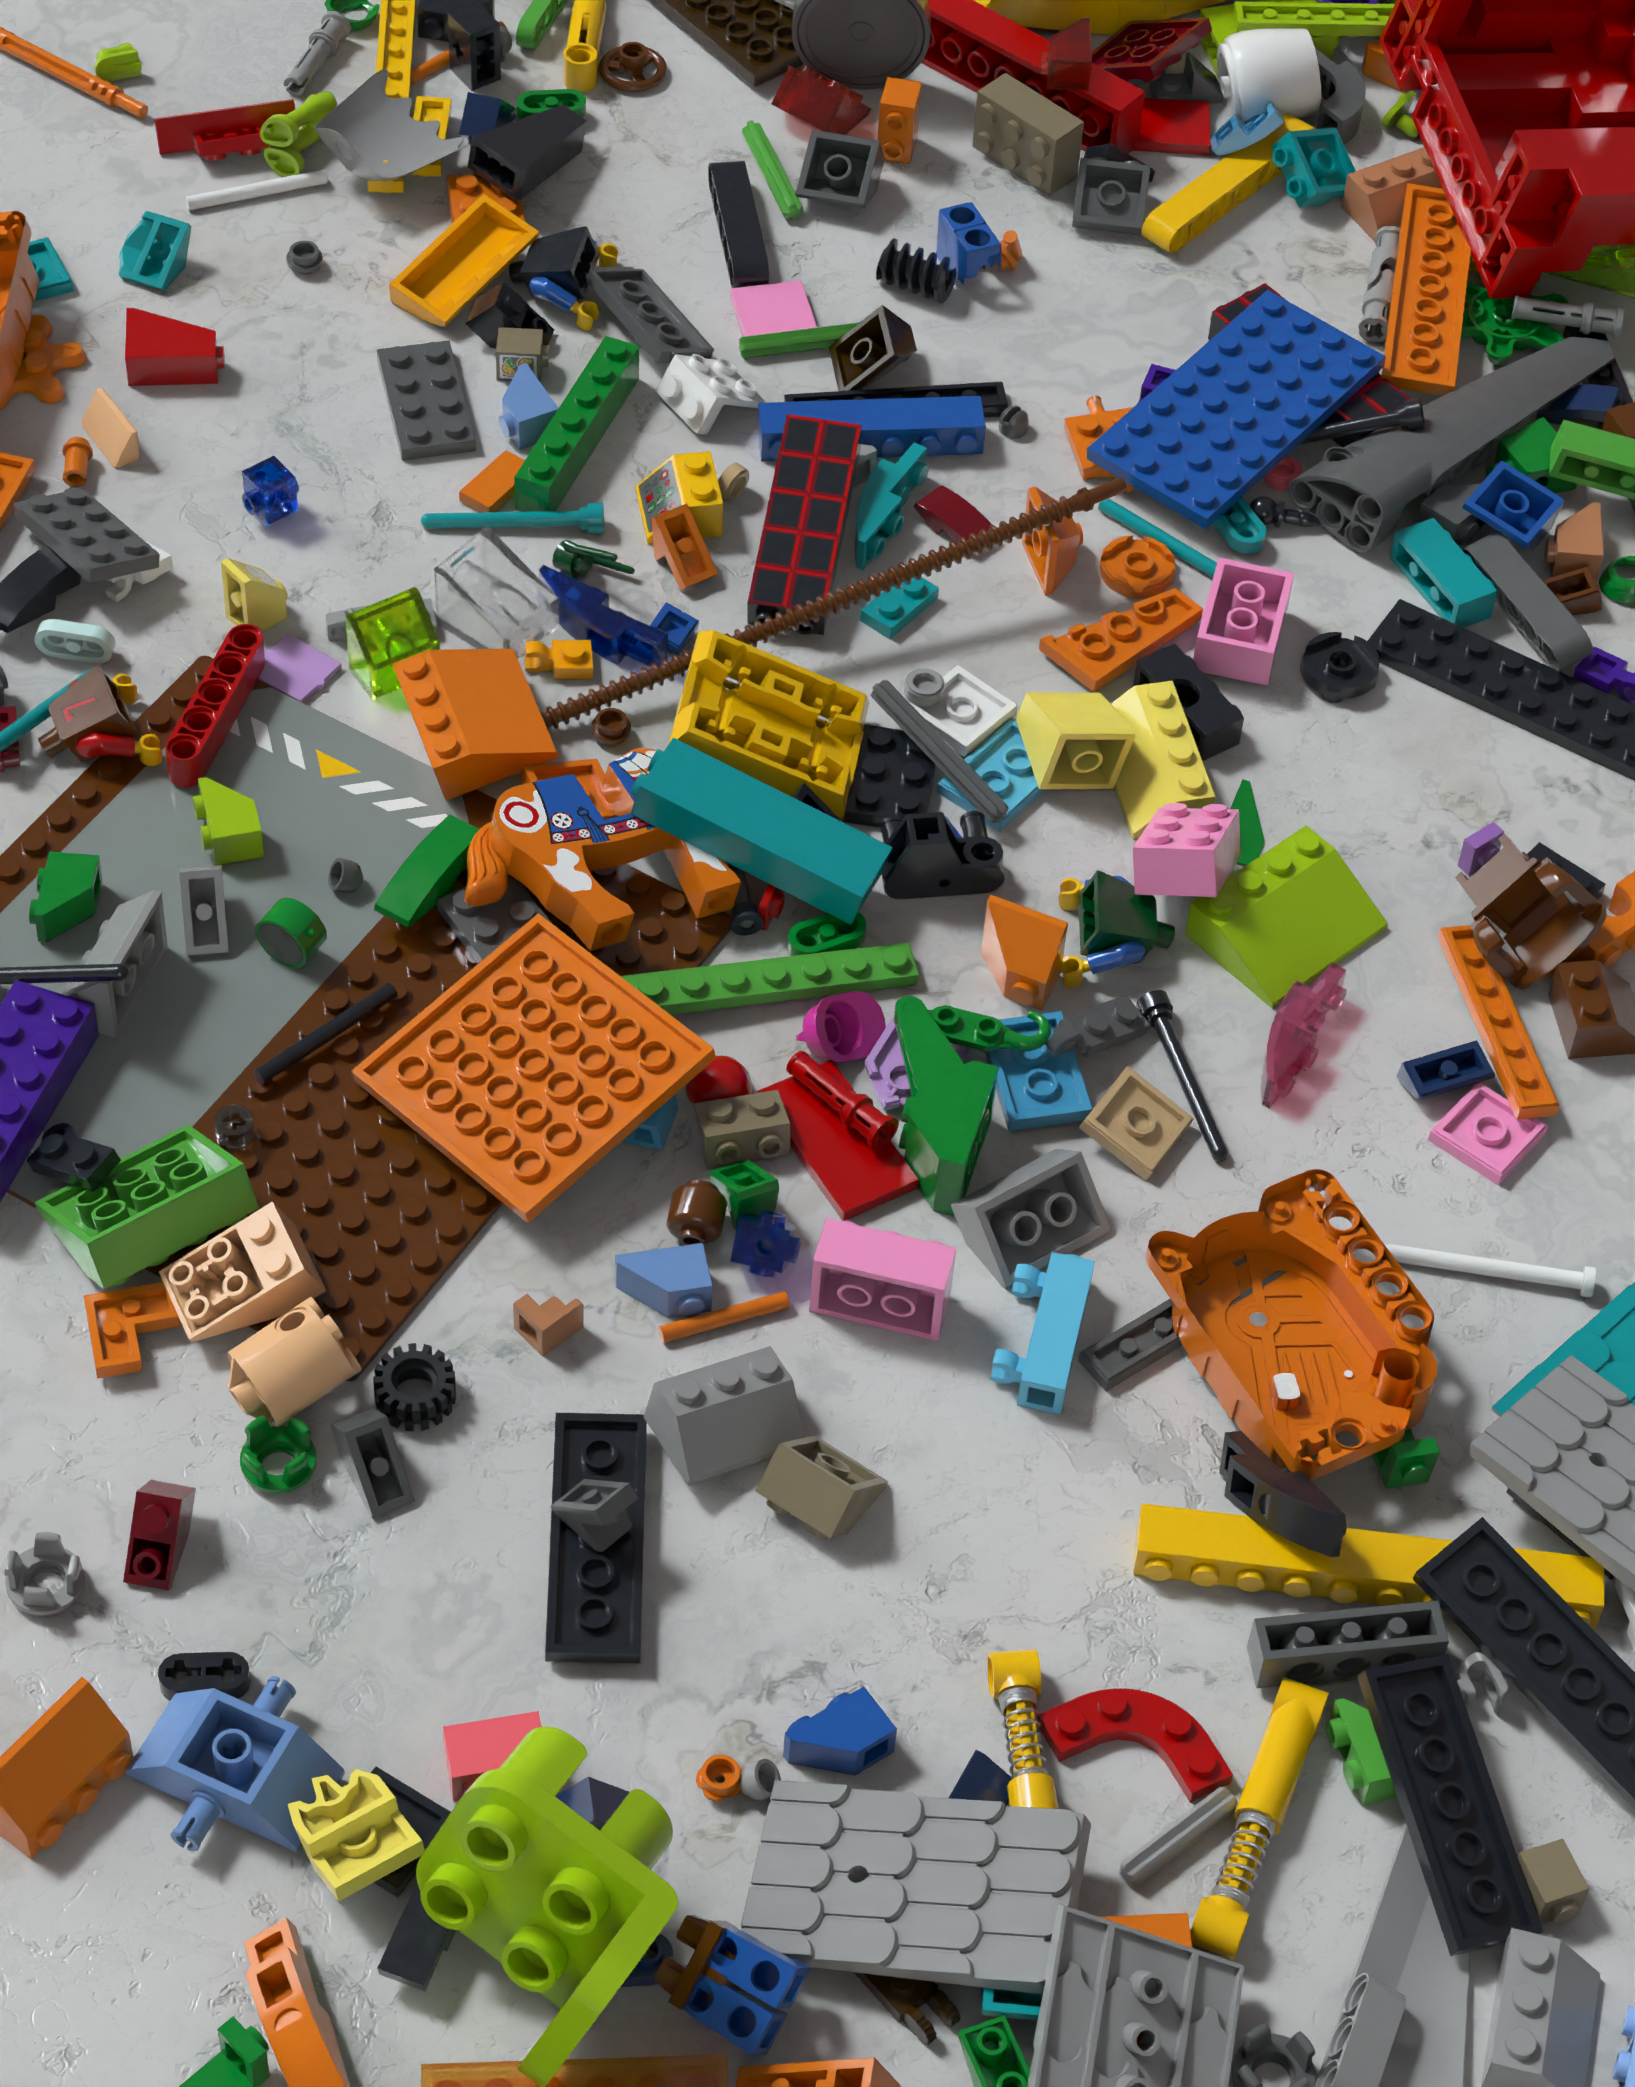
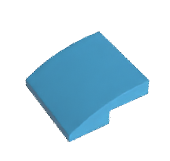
(1236, 135)

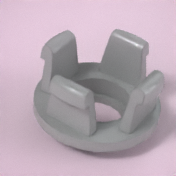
(45, 1556)

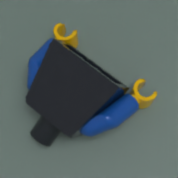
(559, 269)

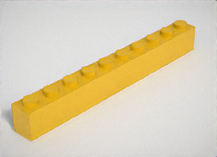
(1370, 1569)

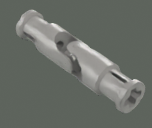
(1380, 284)

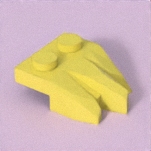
(354, 1832)

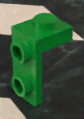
(1407, 1461)
(240, 2062)

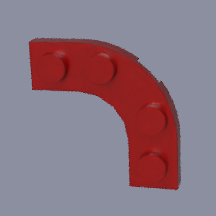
(1142, 1719)

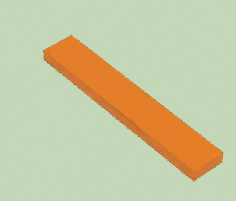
(1499, 1026)

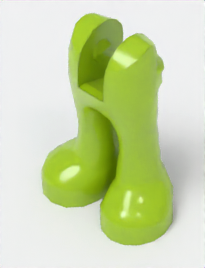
(286, 138)

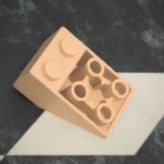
(242, 1276)

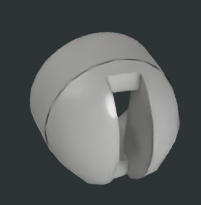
(758, 1779)

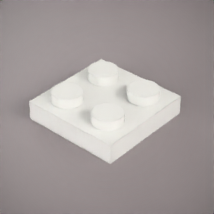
(967, 711)

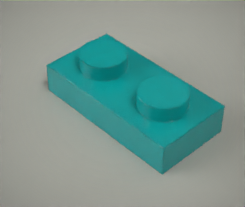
(899, 607)

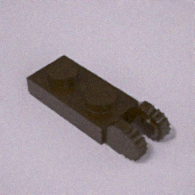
(905, 1996)

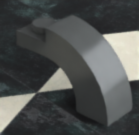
(1343, 95)

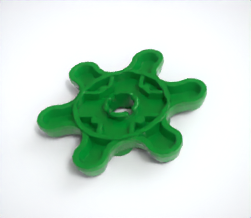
(1486, 327)

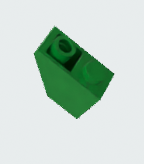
(67, 893)

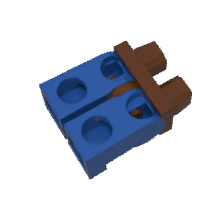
(718, 1969)

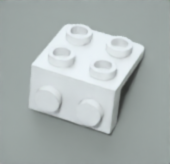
(700, 388)

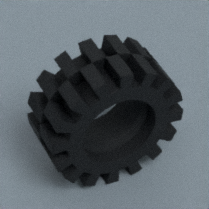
(409, 1366)

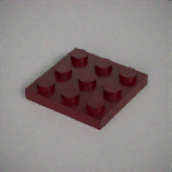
(1149, 47)

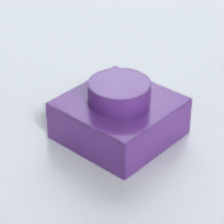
(1480, 848)

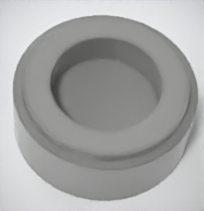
(924, 687)

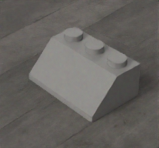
(130, 938)
(1031, 1214)
(725, 1414)
(1540, 2015)

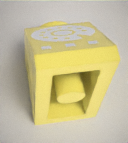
(252, 595)

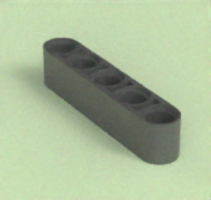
(1530, 603)

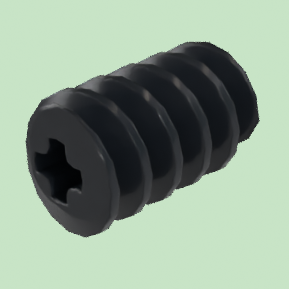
(915, 272)

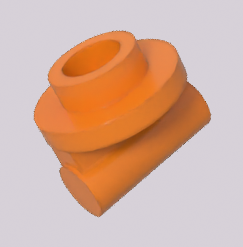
(1010, 251)

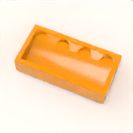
(461, 262)

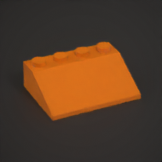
(474, 716)

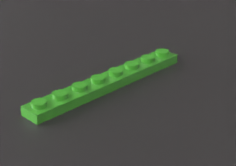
(779, 978)

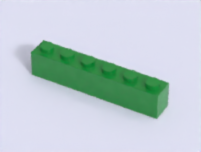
(577, 427)

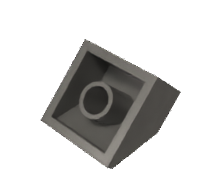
(840, 169)

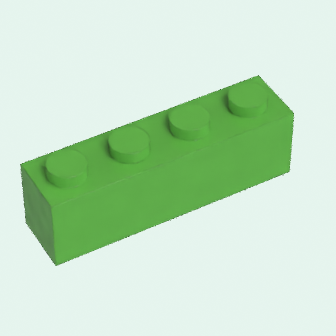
(1594, 459)

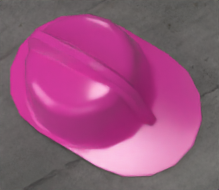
(843, 1027)

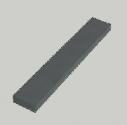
(1141, 1342)

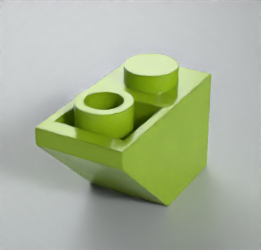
(230, 823)

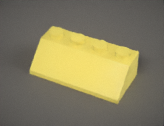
(1162, 759)

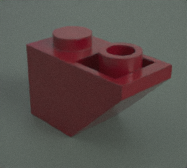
(158, 1533)

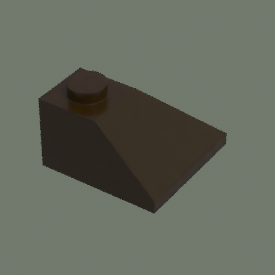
(871, 349)

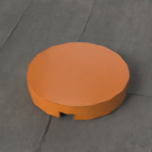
(1137, 566)

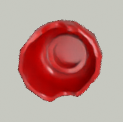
(720, 1080)

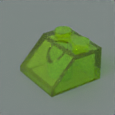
(386, 635)

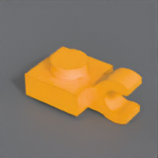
(565, 658)

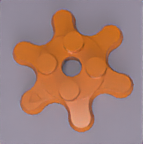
(42, 362)

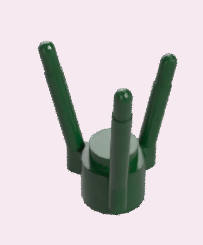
(578, 559)

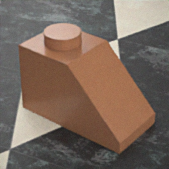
(1577, 543)

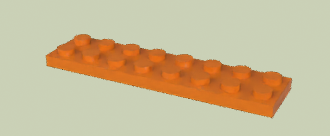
(1426, 295)

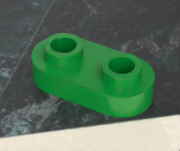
(541, 100)
(824, 935)

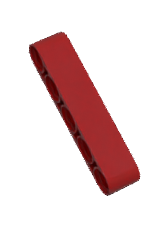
(215, 705)

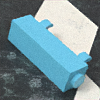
(1055, 1332)

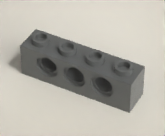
(1343, 1642)

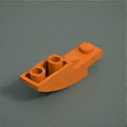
(290, 2009)

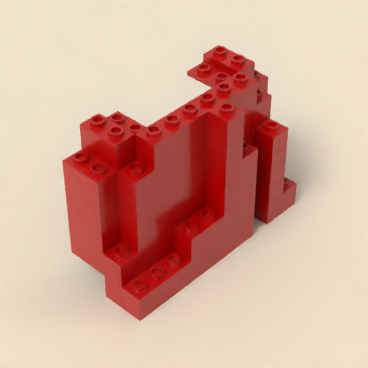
(1524, 125)

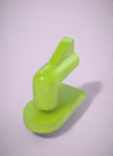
(118, 63)
(1398, 112)

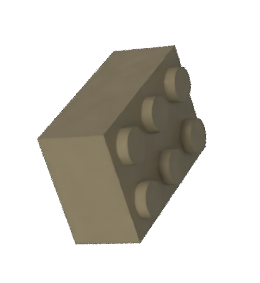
(1027, 134)

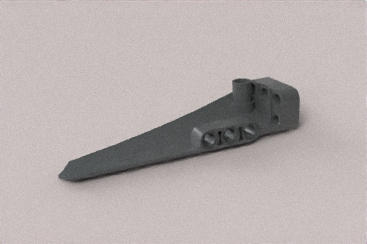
(1367, 484)

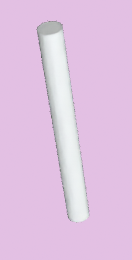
(256, 190)

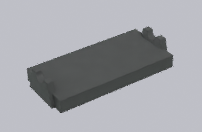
(648, 313)

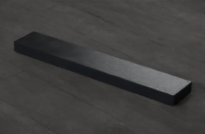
(991, 393)

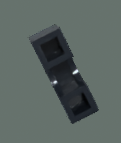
(1210, 715)

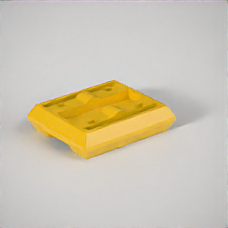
(771, 719)

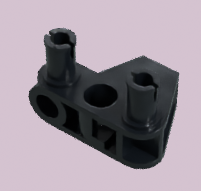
(936, 863)

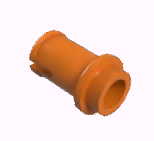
(77, 454)

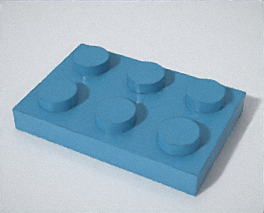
(1035, 1084)

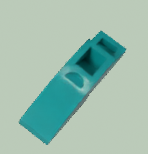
(882, 502)

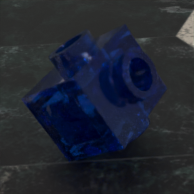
(269, 491)
(750, 1245)

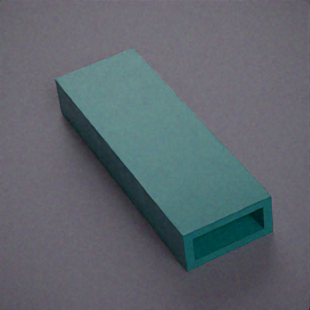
(759, 830)

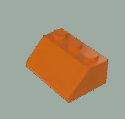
(60, 1768)

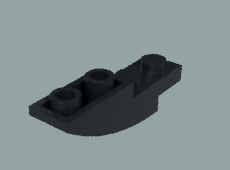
(1280, 1500)

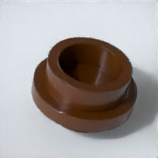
(611, 726)

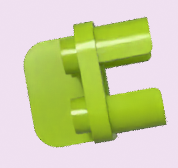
(548, 1889)

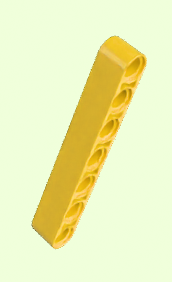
(1217, 191)

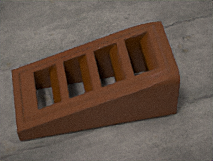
(1581, 590)

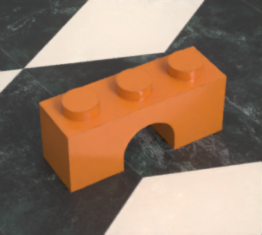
(1617, 931)

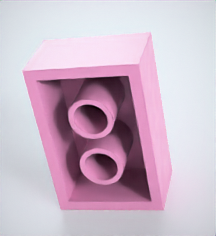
(1243, 621)
(1187, 851)
(882, 1279)

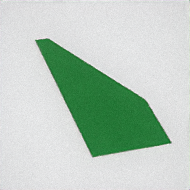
(1250, 828)

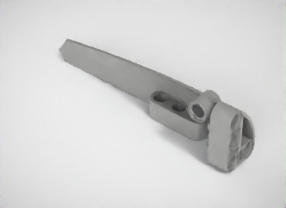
(1406, 1995)

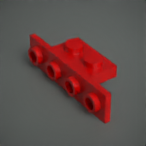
(219, 130)

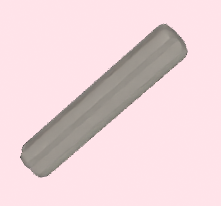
(1178, 1837)

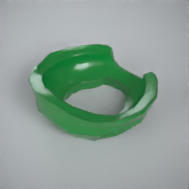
(344, 5)
(1616, 587)

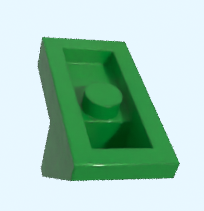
(746, 1189)

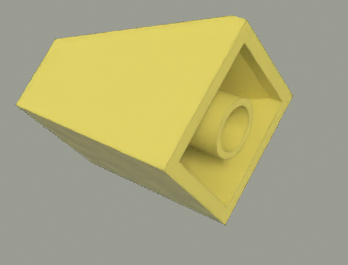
(1074, 739)

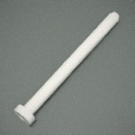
(1497, 1268)

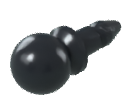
(1274, 513)

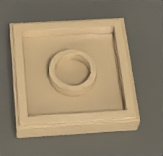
(1136, 1123)

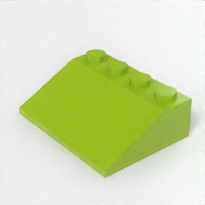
(1285, 917)

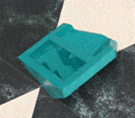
(155, 251)

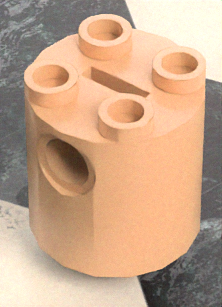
(289, 1364)

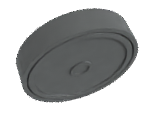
(861, 39)

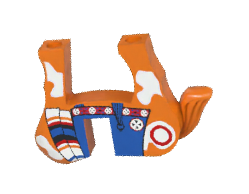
(555, 835)

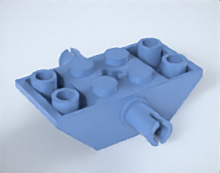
(233, 1763)

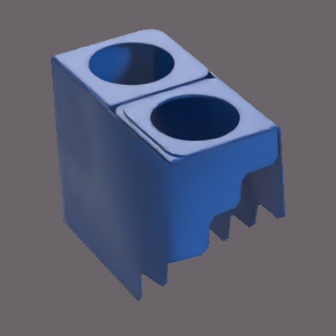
(966, 240)

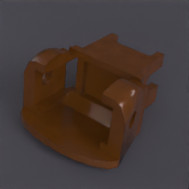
(1539, 909)

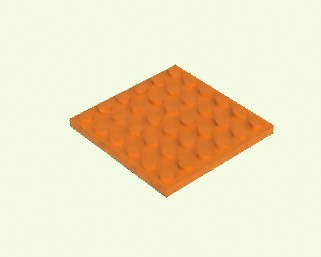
(533, 1066)

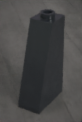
(527, 150)

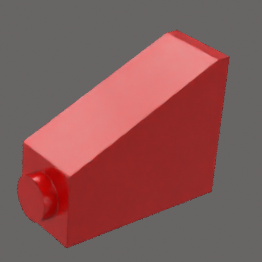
(169, 351)

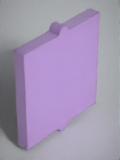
(297, 668)

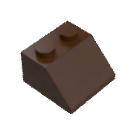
(1593, 1010)

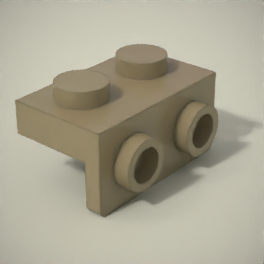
(743, 1128)

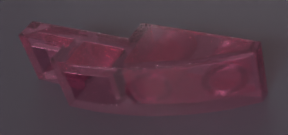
(1295, 1032)

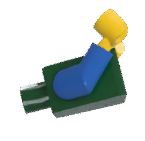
(1113, 925)

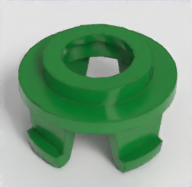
(265, 1440)

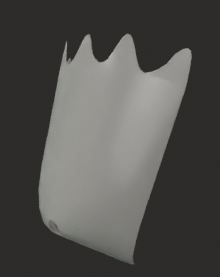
(378, 128)

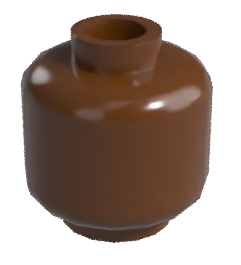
(696, 1213)

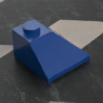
(1515, 505)

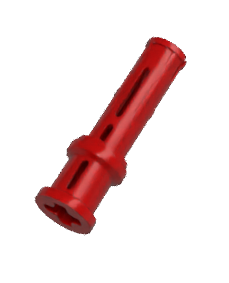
(854, 1109)

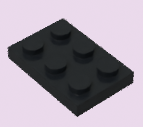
(889, 778)

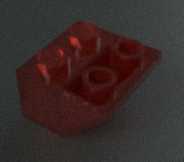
(820, 101)

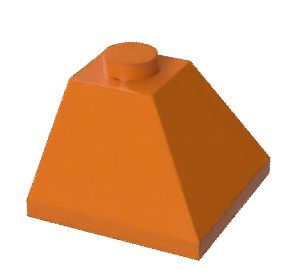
(1053, 548)
(1023, 951)

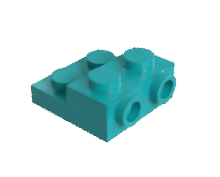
(1313, 165)

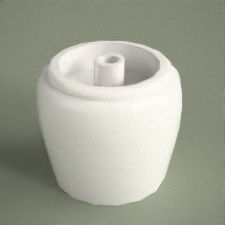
(1267, 68)

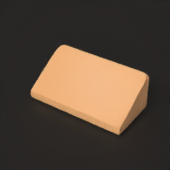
(111, 430)

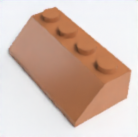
(1377, 193)

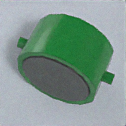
(291, 932)

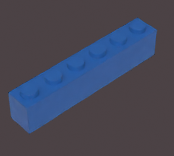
(888, 425)

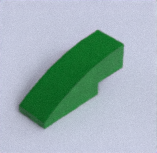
(427, 872)

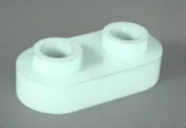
(75, 641)

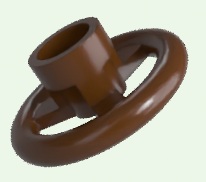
(632, 60)

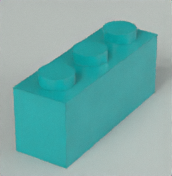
(1443, 573)

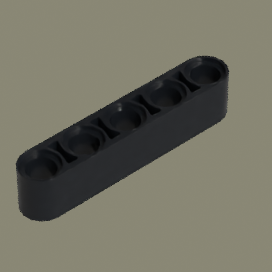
(738, 224)

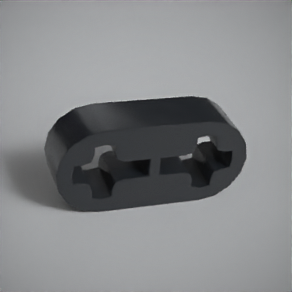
(204, 1672)

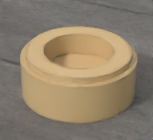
(733, 481)

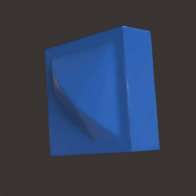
(677, 625)

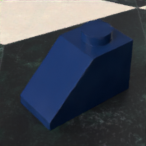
(483, 114)

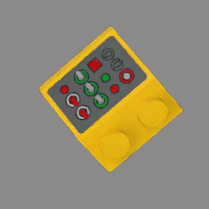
(679, 481)

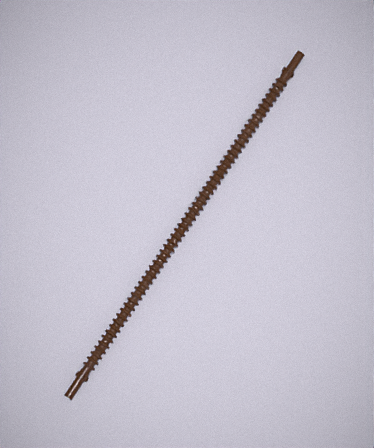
(1082, 500)

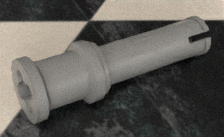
(322, 45)
(1524, 308)

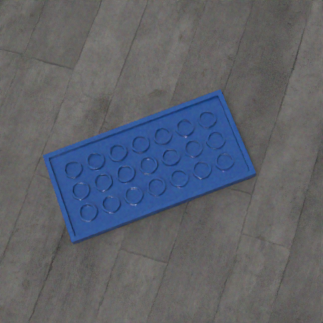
(1235, 409)

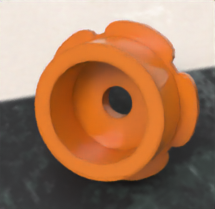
(715, 1767)

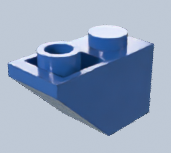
(843, 1736)

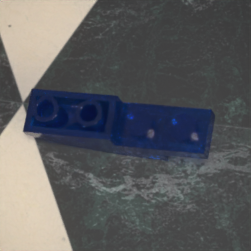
(613, 635)

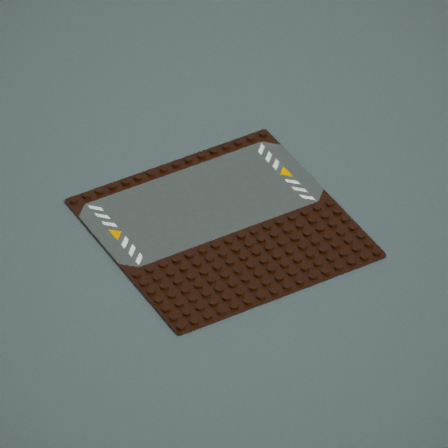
(358, 1182)

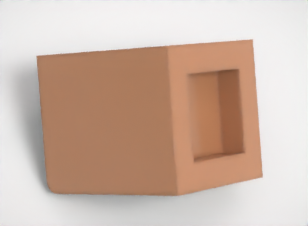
(549, 1323)

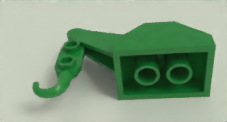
(950, 1099)

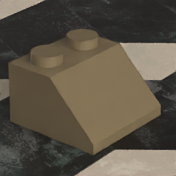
(819, 1486)

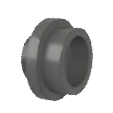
(304, 257)

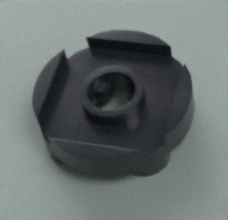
(1337, 682)

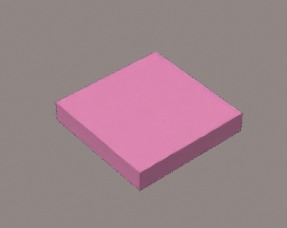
(772, 308)
(1486, 1133)

